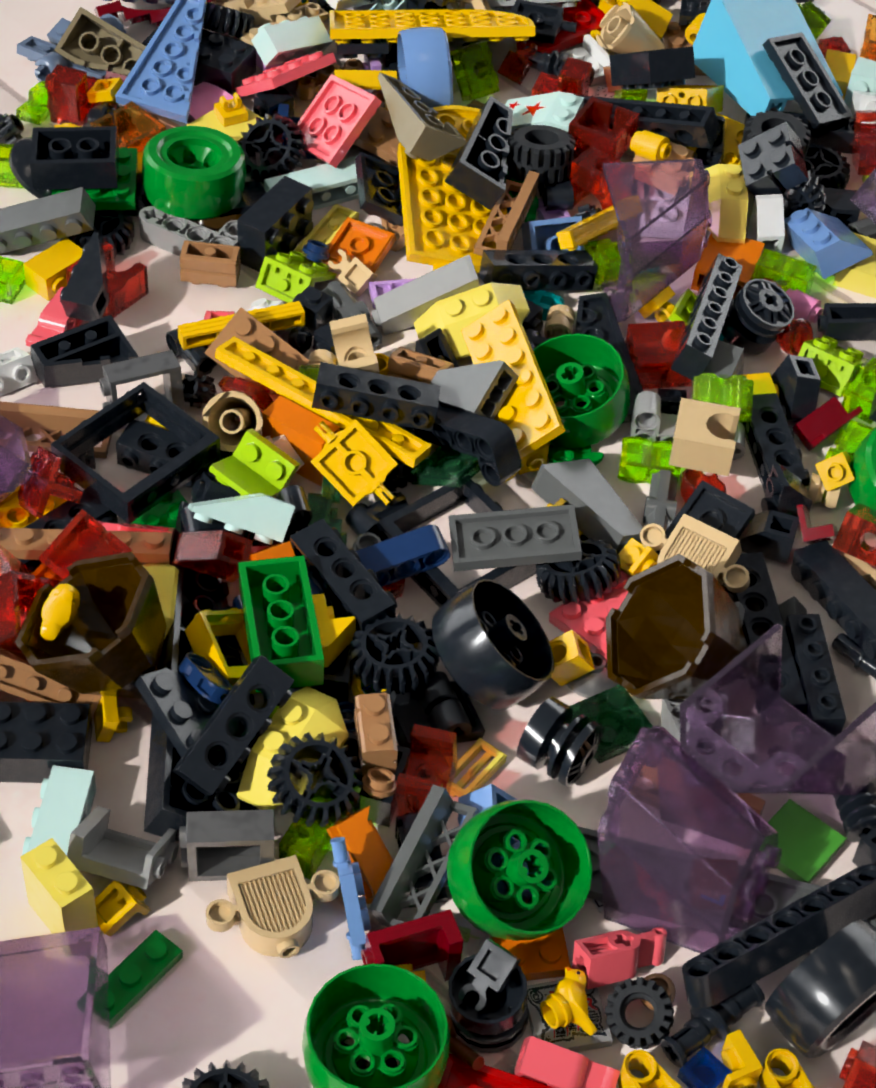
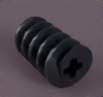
(858, 812)

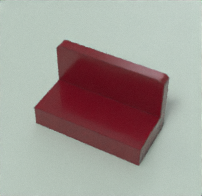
(823, 423)
(814, 534)

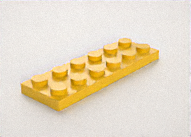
(529, 406)

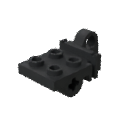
(435, 705)

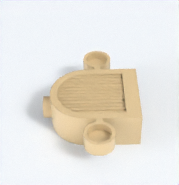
(702, 545)
(272, 905)

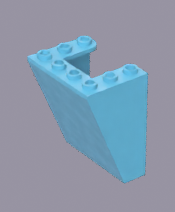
(733, 51)

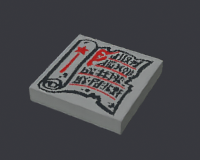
(571, 1036)

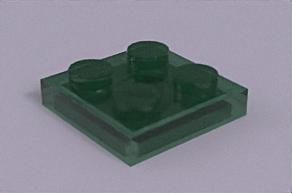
(445, 468)
(618, 716)

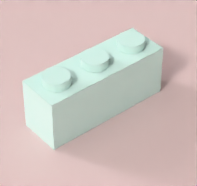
(290, 39)
(64, 805)

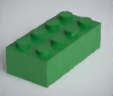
(282, 617)

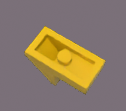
(333, 632)

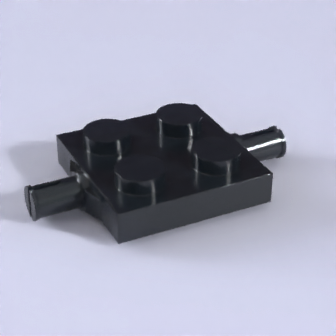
(547, 19)

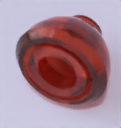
(795, 335)

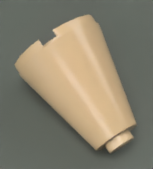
(626, 31)
(223, 414)

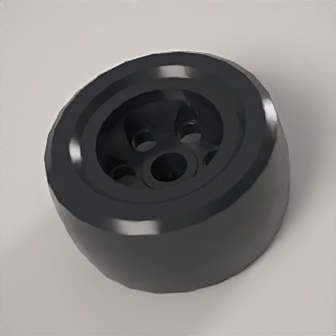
(492, 644)
(828, 991)

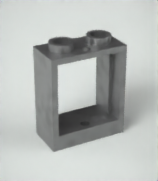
(142, 368)
(223, 829)

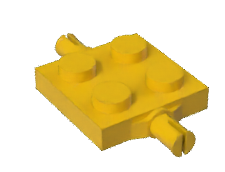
(354, 463)

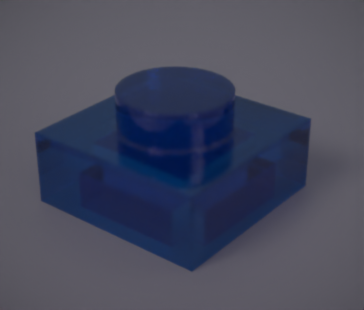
(703, 1071)

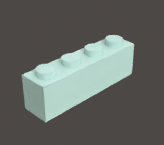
(328, 183)

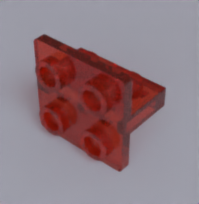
(45, 482)

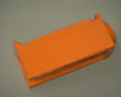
(365, 848)

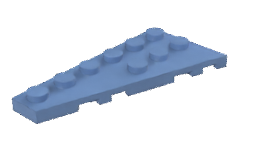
(167, 67)

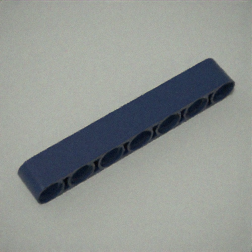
(397, 557)

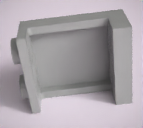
(117, 854)

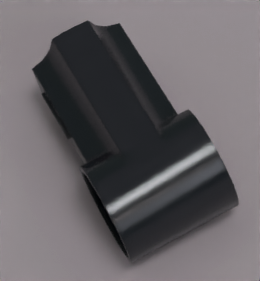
(194, 357)
(364, 518)

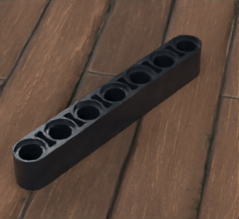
(779, 938)

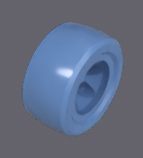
(426, 64)

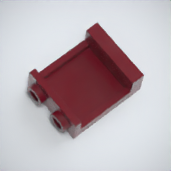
(417, 943)

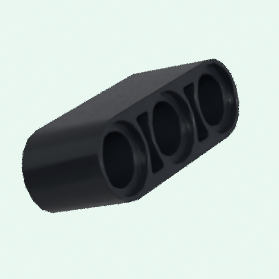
(557, 195)

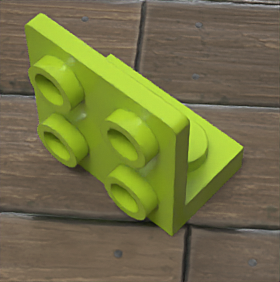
(290, 274)
(833, 362)
(256, 467)

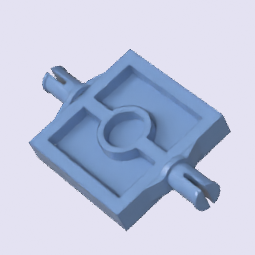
(351, 888)

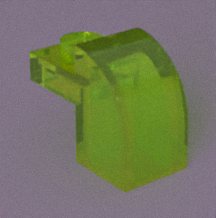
(607, 258)

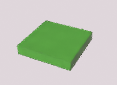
(804, 842)

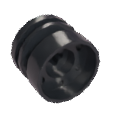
(757, 316)
(560, 741)
(501, 1021)

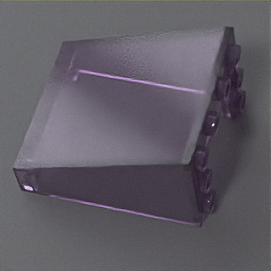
(55, 1011)

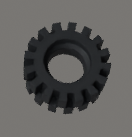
(631, 991)

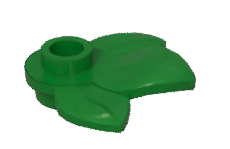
(562, 454)

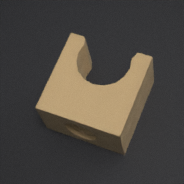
(354, 343)
(704, 436)

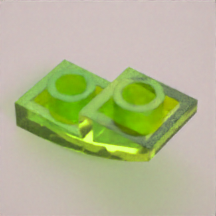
(35, 108)

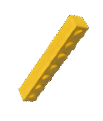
(588, 229)
(273, 317)

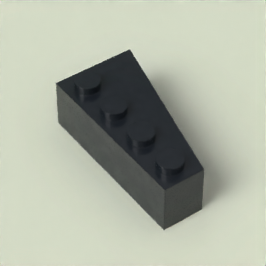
(482, 160)

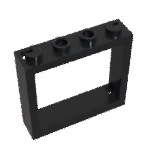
(160, 484)
(433, 581)

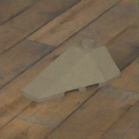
(98, 45)
(417, 123)

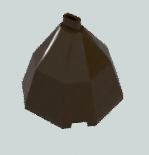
(672, 631)
(114, 632)

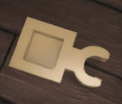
(353, 273)

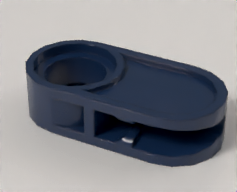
(204, 677)

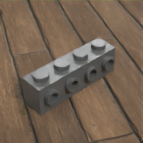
(46, 219)

